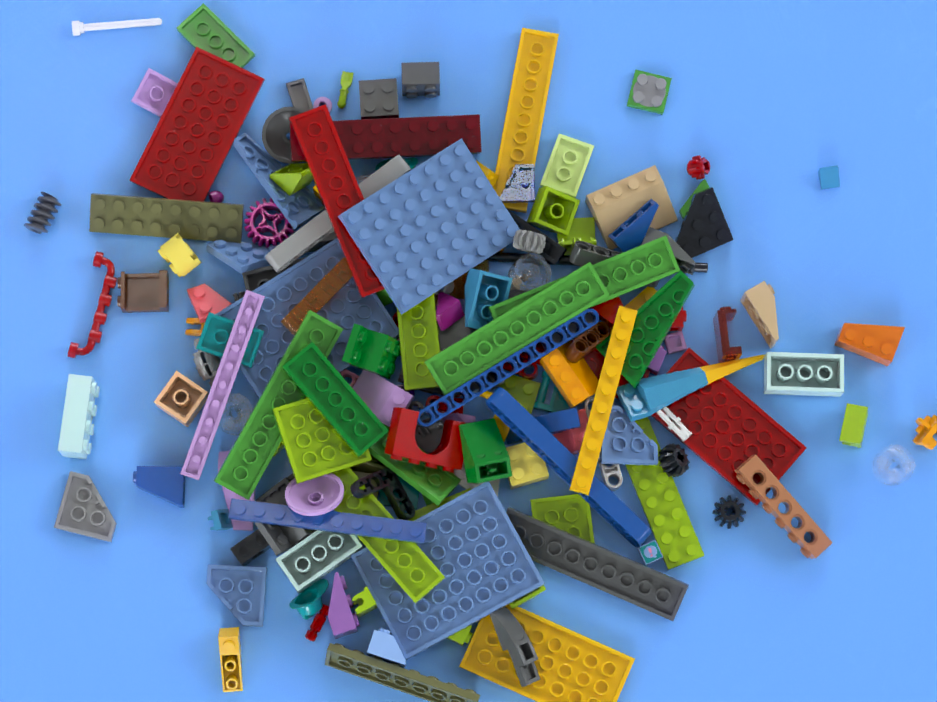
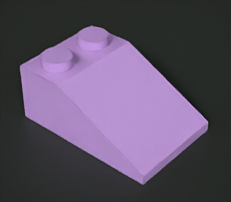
(381, 395)

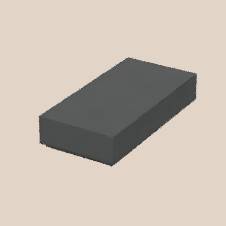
(299, 94)

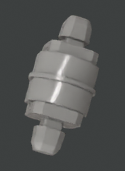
(206, 364)

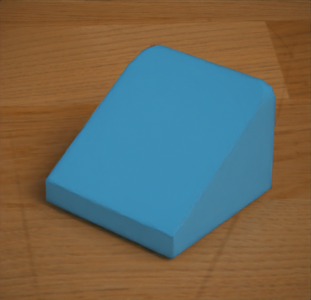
(829, 177)

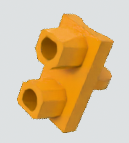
(925, 430)

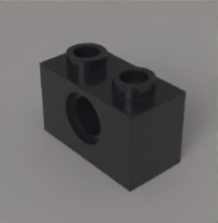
(250, 548)

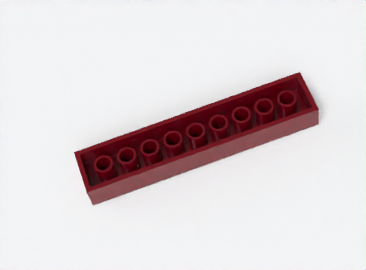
(401, 136)

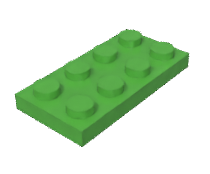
(209, 33)

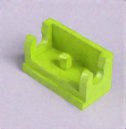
(854, 425)
(365, 601)

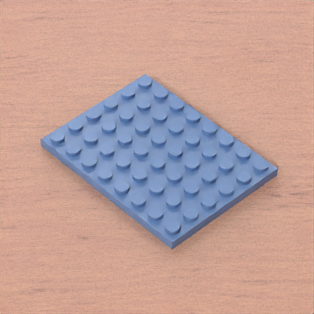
(430, 226)
(286, 291)
(481, 566)

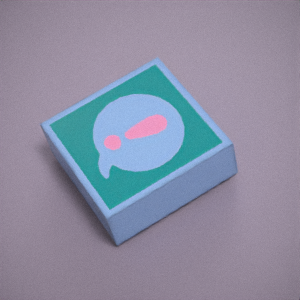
(650, 552)

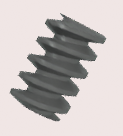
(42, 213)

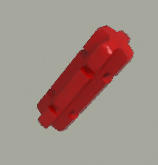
(317, 623)

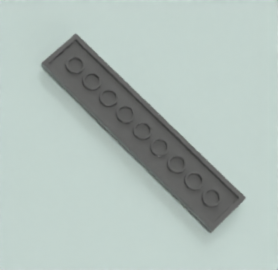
(599, 566)

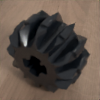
(673, 460)
(732, 519)

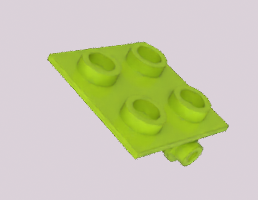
(581, 230)

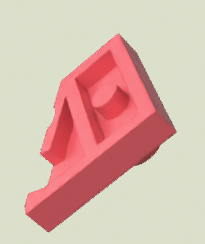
(206, 300)

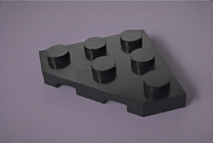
(703, 225)

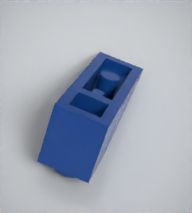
(633, 230)

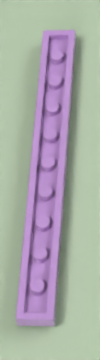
(222, 385)

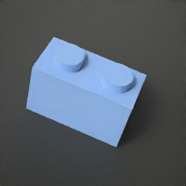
(385, 647)

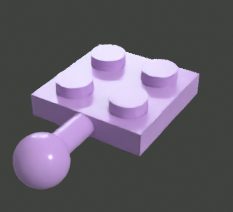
(154, 92)

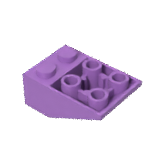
(339, 614)

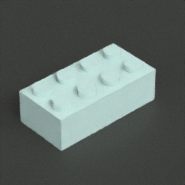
(804, 374)
(78, 416)
(317, 557)

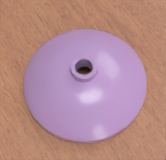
(315, 495)

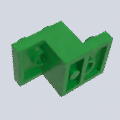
(372, 351)

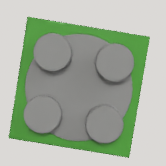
(649, 92)

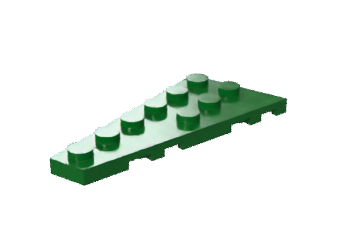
(651, 326)

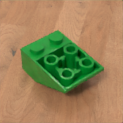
(484, 451)

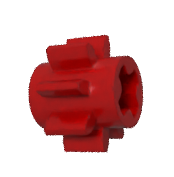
(698, 167)

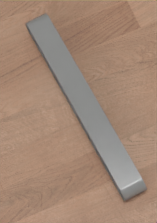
(321, 226)

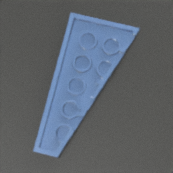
(298, 207)

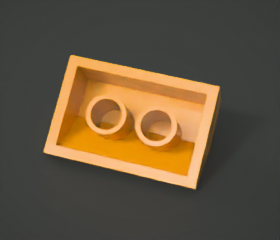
(573, 380)

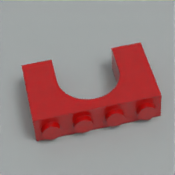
(402, 442)

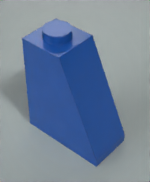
(162, 482)

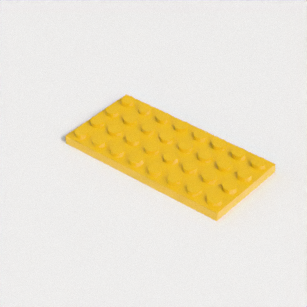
(568, 663)

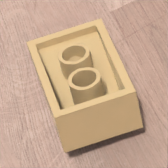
(762, 309)

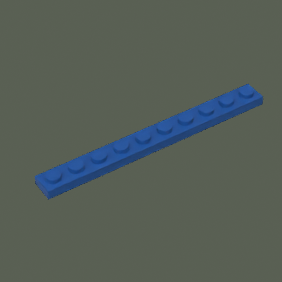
(332, 521)

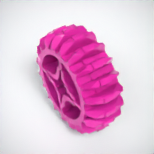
(263, 227)

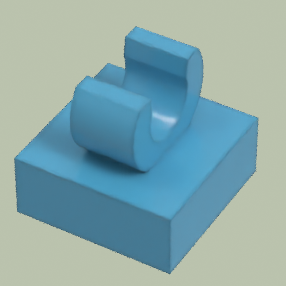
(220, 519)

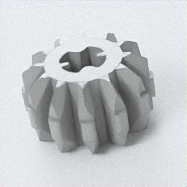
(529, 241)

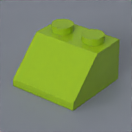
(553, 211)

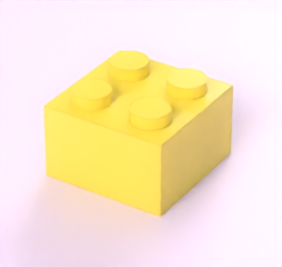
(525, 466)

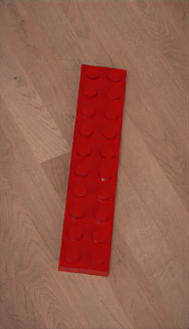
(335, 185)

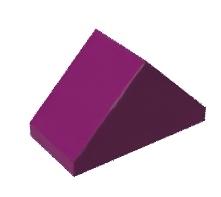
(448, 310)

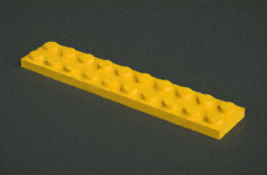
(525, 106)

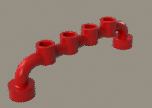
(99, 317)

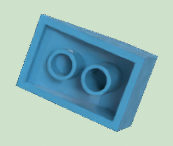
(482, 291)

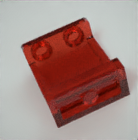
(724, 351)

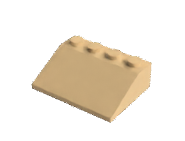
(623, 198)

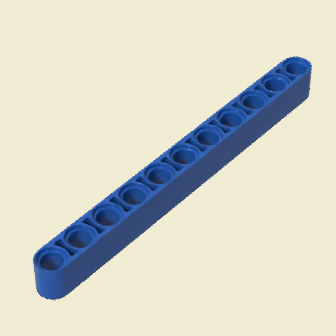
(533, 355)
(564, 464)

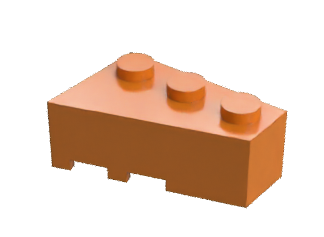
(870, 341)

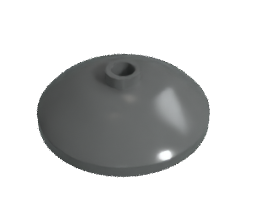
(275, 132)

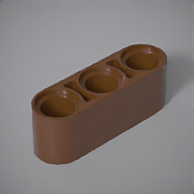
(587, 342)

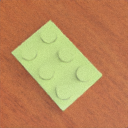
(567, 165)

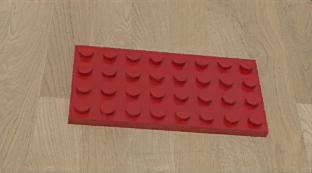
(197, 128)
(730, 429)

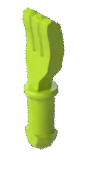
(346, 81)

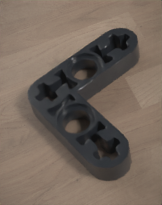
(387, 486)

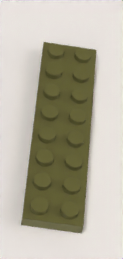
(166, 217)
(395, 676)

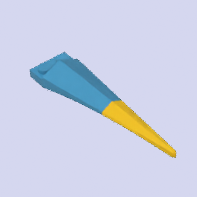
(662, 390)

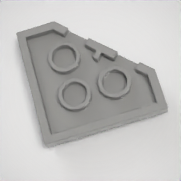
(84, 510)

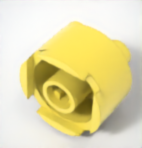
(180, 255)

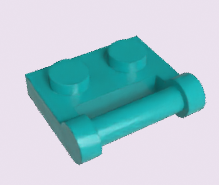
(557, 401)

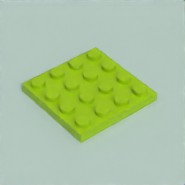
(312, 442)

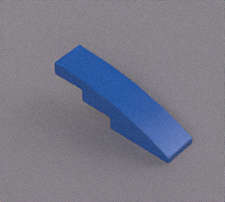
(554, 422)

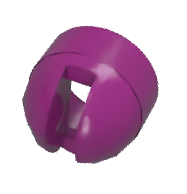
(216, 196)

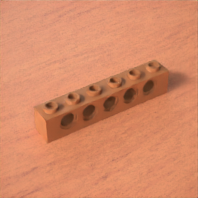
(819, 540)

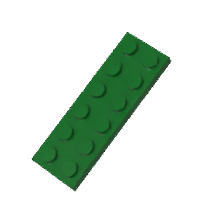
(335, 399)

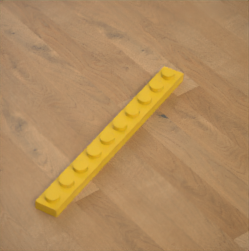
(603, 400)

